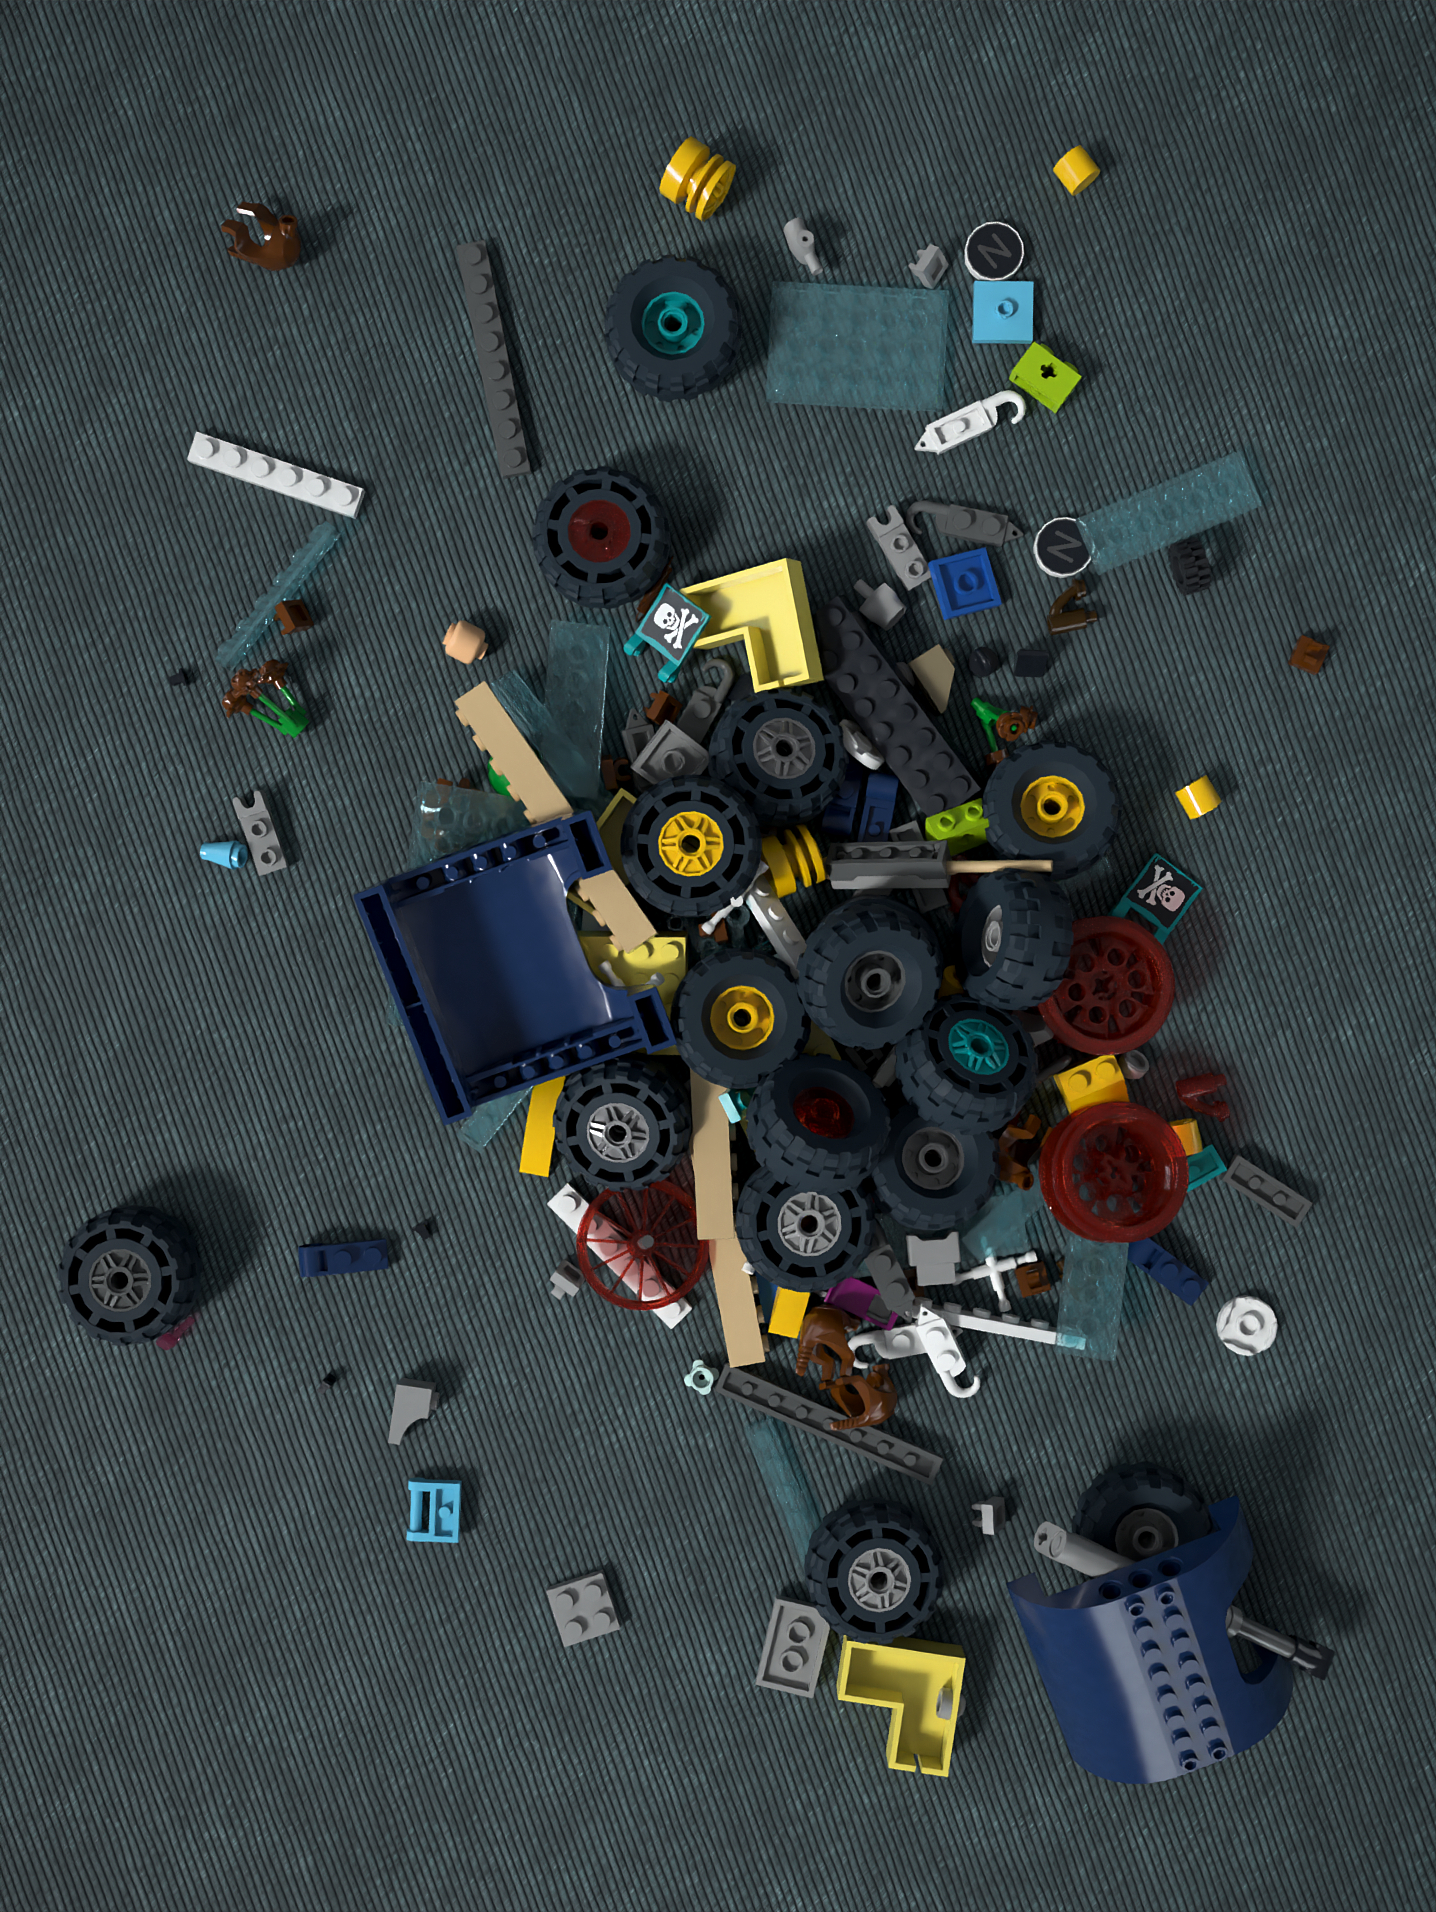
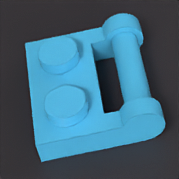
(444, 1510)

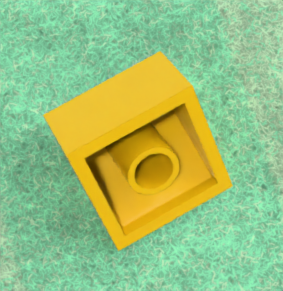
(1091, 1082)

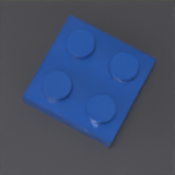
(964, 583)

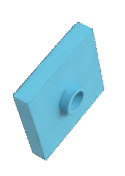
(1002, 312)

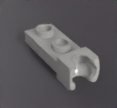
(900, 549)
(261, 833)

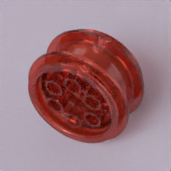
(1145, 1017)
(1158, 1192)

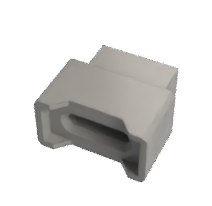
(934, 1257)

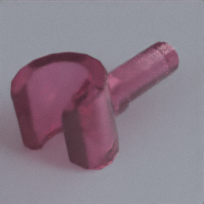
(170, 1340)

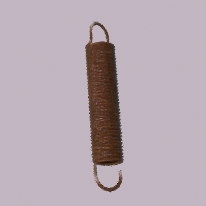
(651, 595)

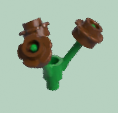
(1007, 723)

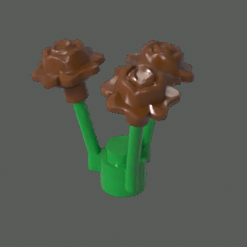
(246, 683)

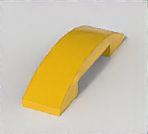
(539, 1133)

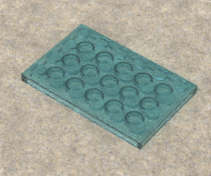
(857, 346)

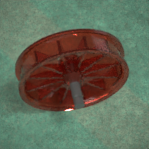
(641, 1245)

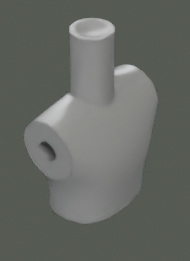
(802, 244)
(880, 605)

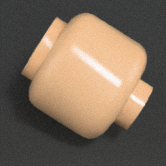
(465, 642)

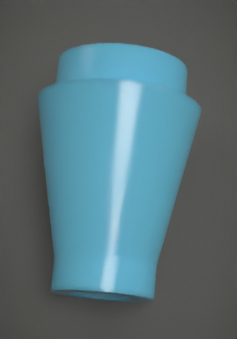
(228, 854)

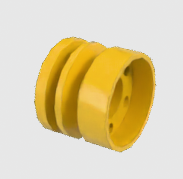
(697, 178)
(793, 859)

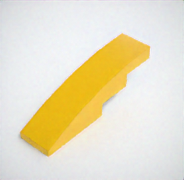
(789, 1306)

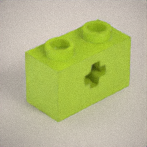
(1050, 391)
(960, 826)

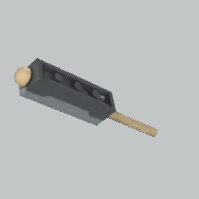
(907, 865)

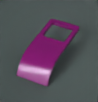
(856, 1298)

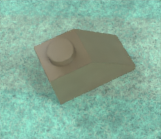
(934, 676)

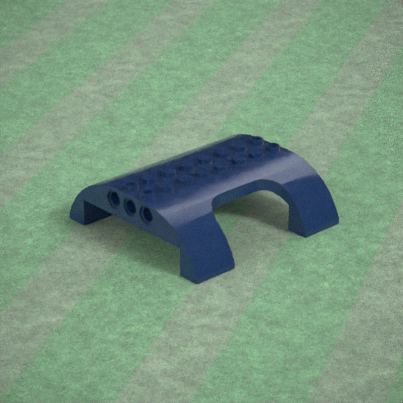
(497, 970)
(1147, 1661)

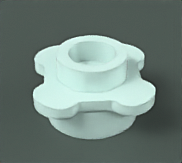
(704, 1385)

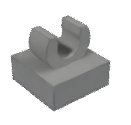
(930, 266)
(567, 1279)
(992, 1515)

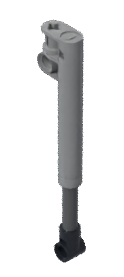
(1097, 1561)

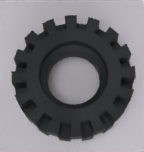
(1189, 566)

